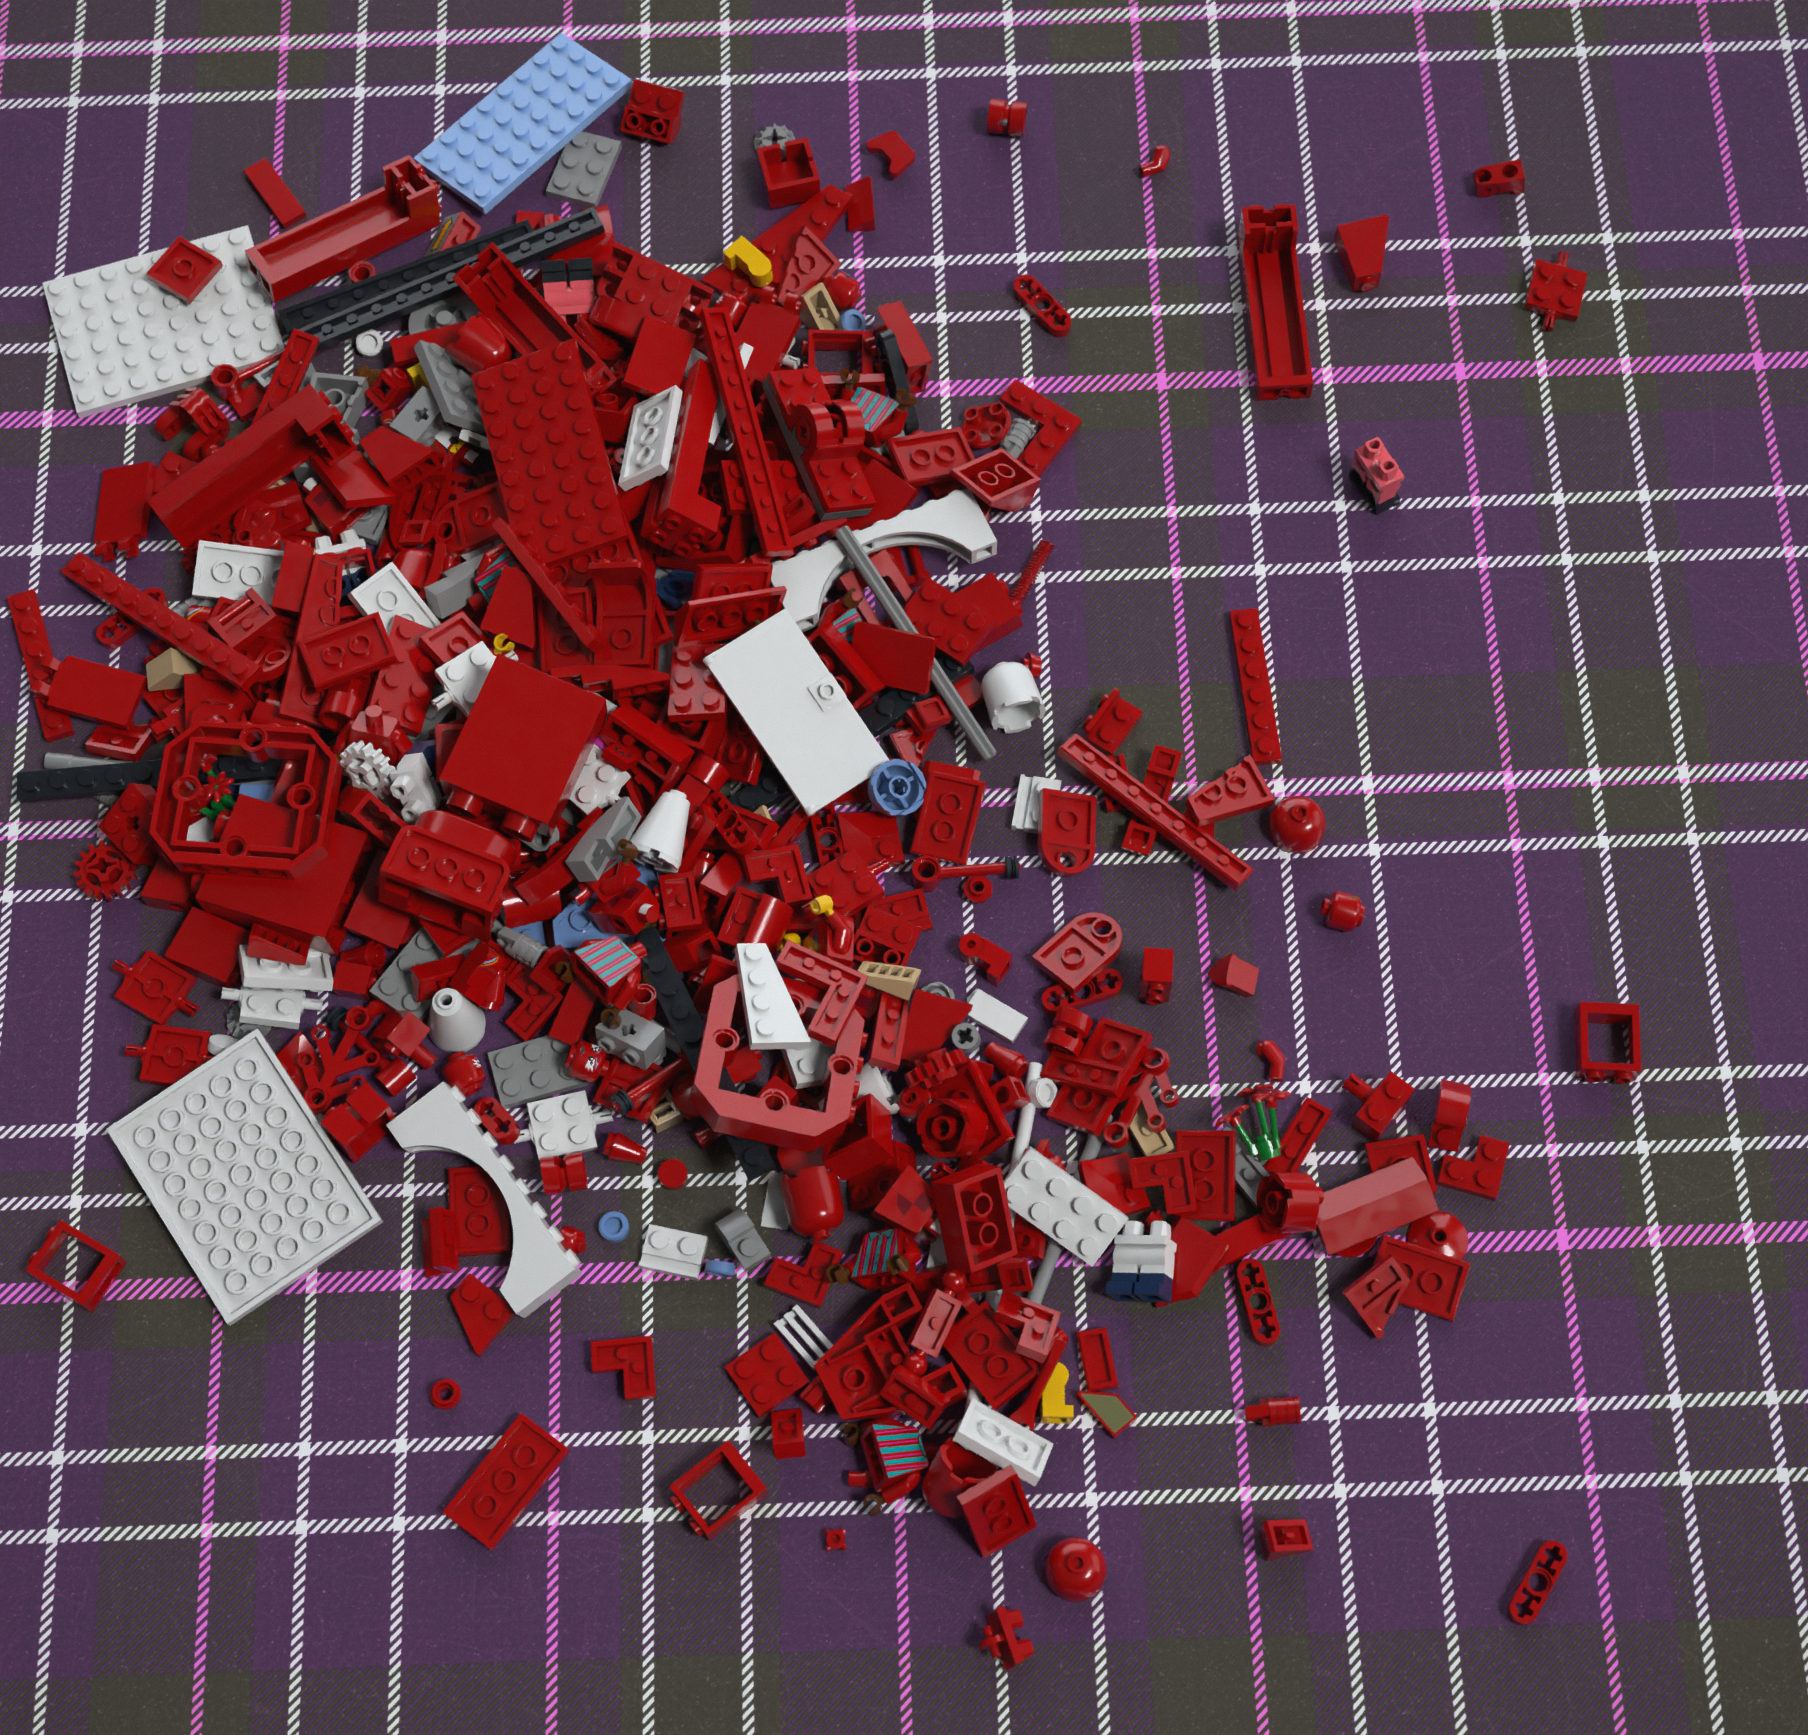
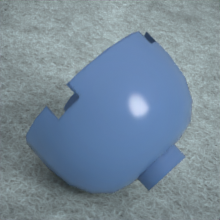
(896, 788)

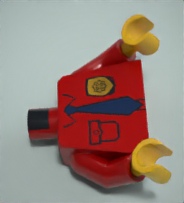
(831, 936)

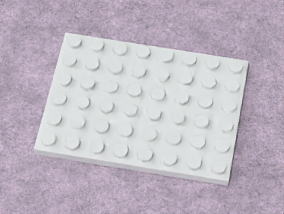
(139, 341)
(244, 1176)

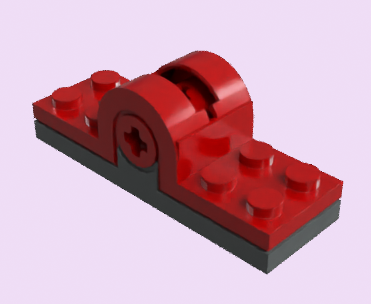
(822, 440)

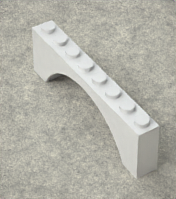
(946, 523)
(539, 1260)

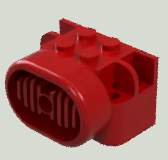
(640, 287)
(448, 872)

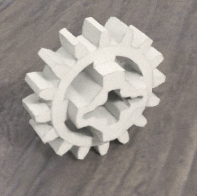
(367, 769)

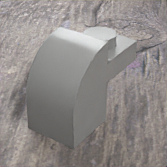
(742, 1239)

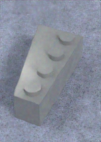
(348, 396)

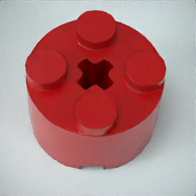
(952, 1127)
(1289, 1202)

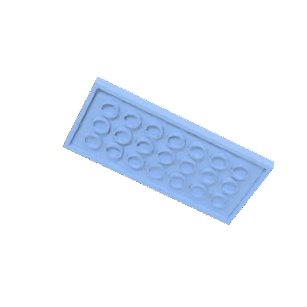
(523, 123)

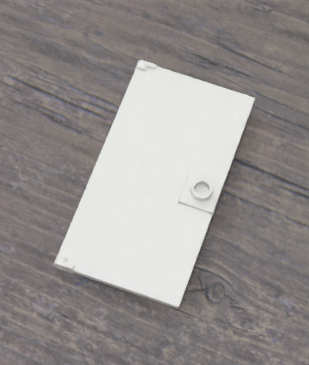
(796, 711)

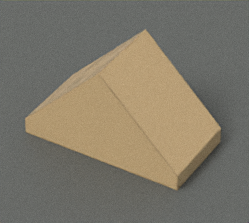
(818, 309)
(169, 669)

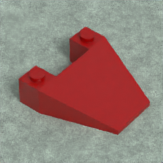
(867, 1354)

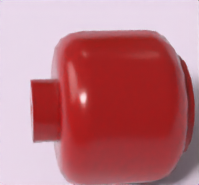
(573, 1239)

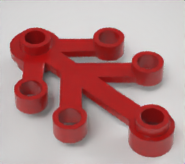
(336, 1064)
(1140, 1093)

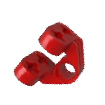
(600, 341)
(201, 411)

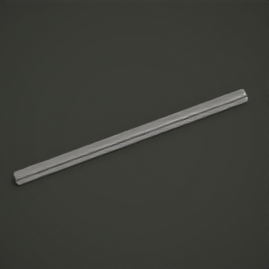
(902, 622)

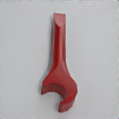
(1027, 1410)

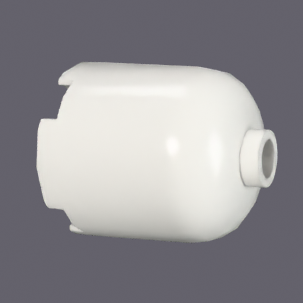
(1012, 697)

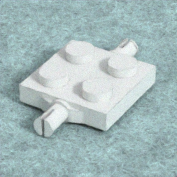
(465, 676)
(598, 783)
(271, 1005)
(563, 1125)

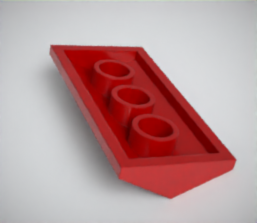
(725, 615)
(1374, 1206)

